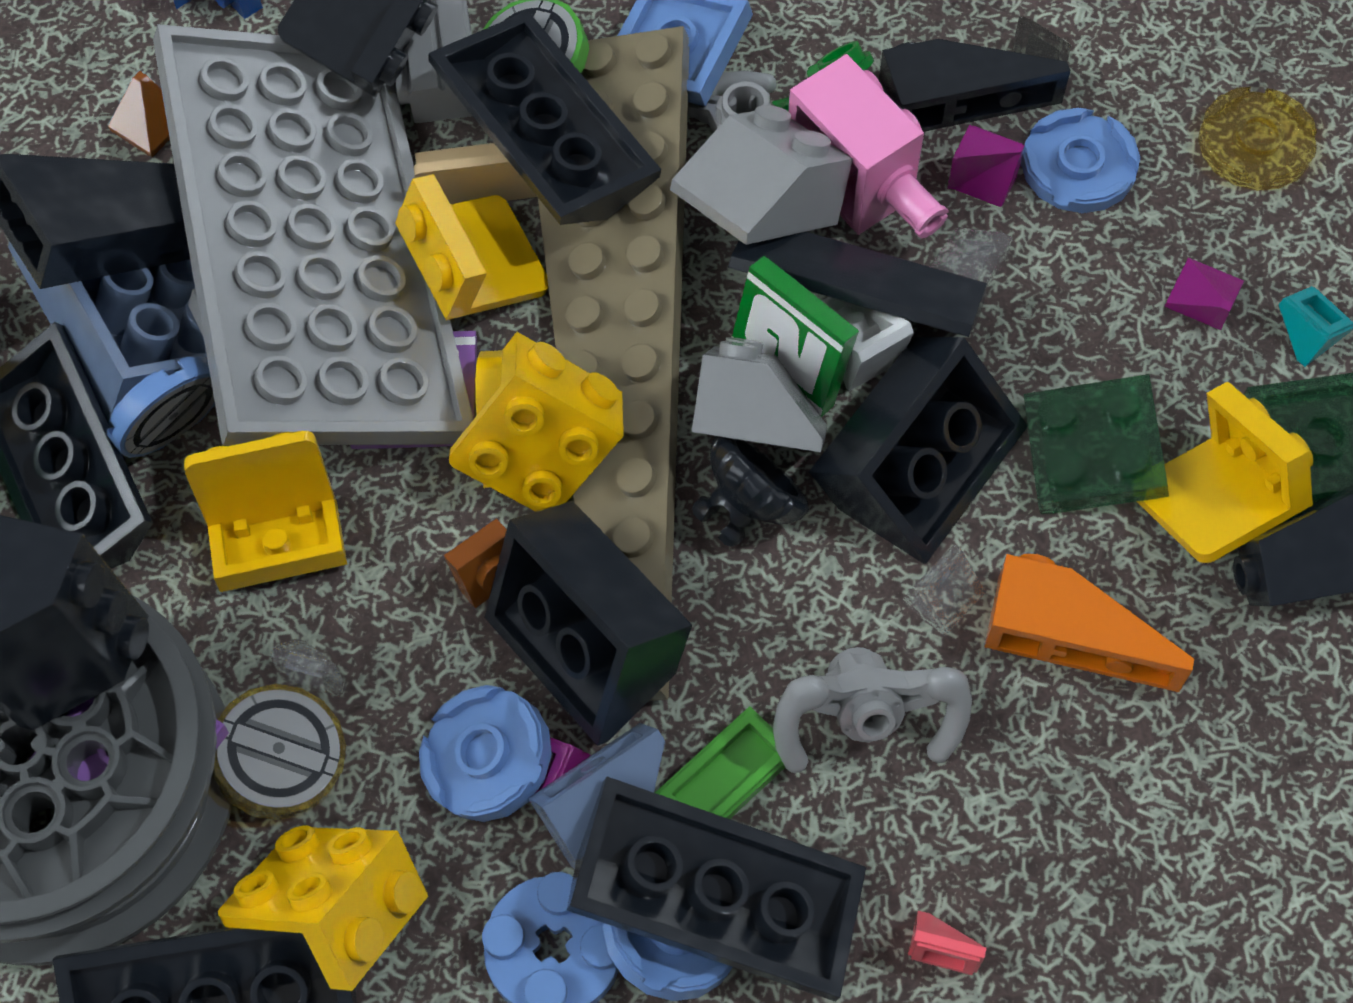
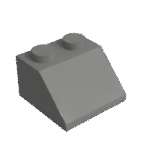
(765, 177)
(754, 399)

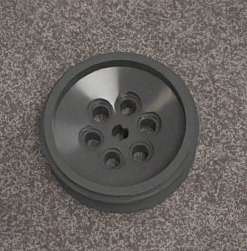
(126, 839)

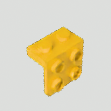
(469, 250)
(540, 427)
(1234, 482)
(267, 509)
(337, 888)

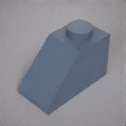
(570, 799)

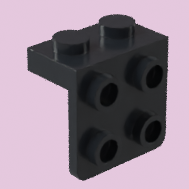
(357, 37)

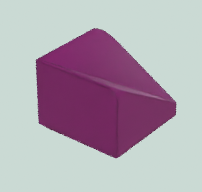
(985, 165)

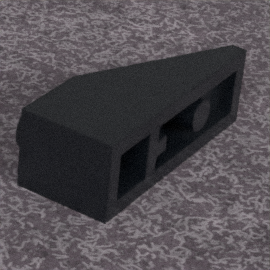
(965, 83)

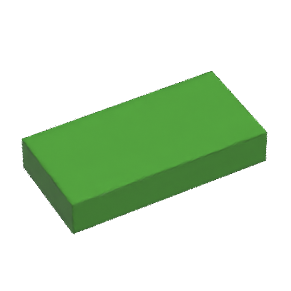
(728, 768)

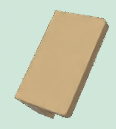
(472, 173)

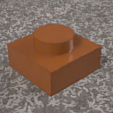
(476, 562)

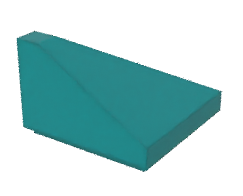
(1307, 329)

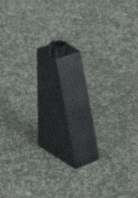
(90, 216)
(1302, 556)

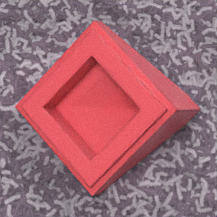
(944, 946)

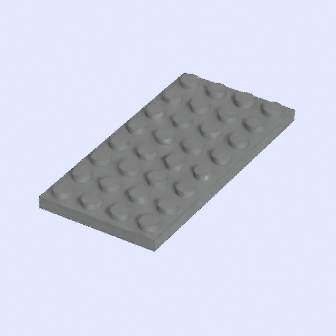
(297, 247)

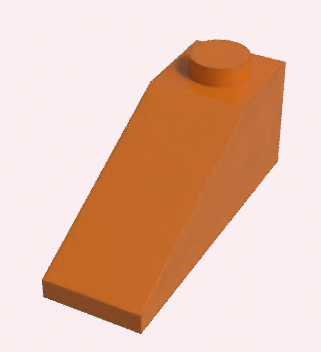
(1070, 622)

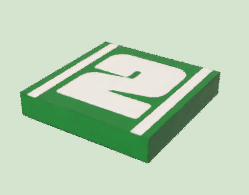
(798, 329)

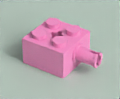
(879, 137)

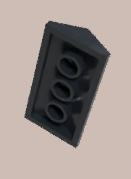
(546, 120)
(871, 279)
(59, 452)
(717, 888)
(199, 968)

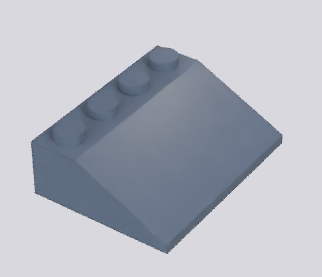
(125, 325)

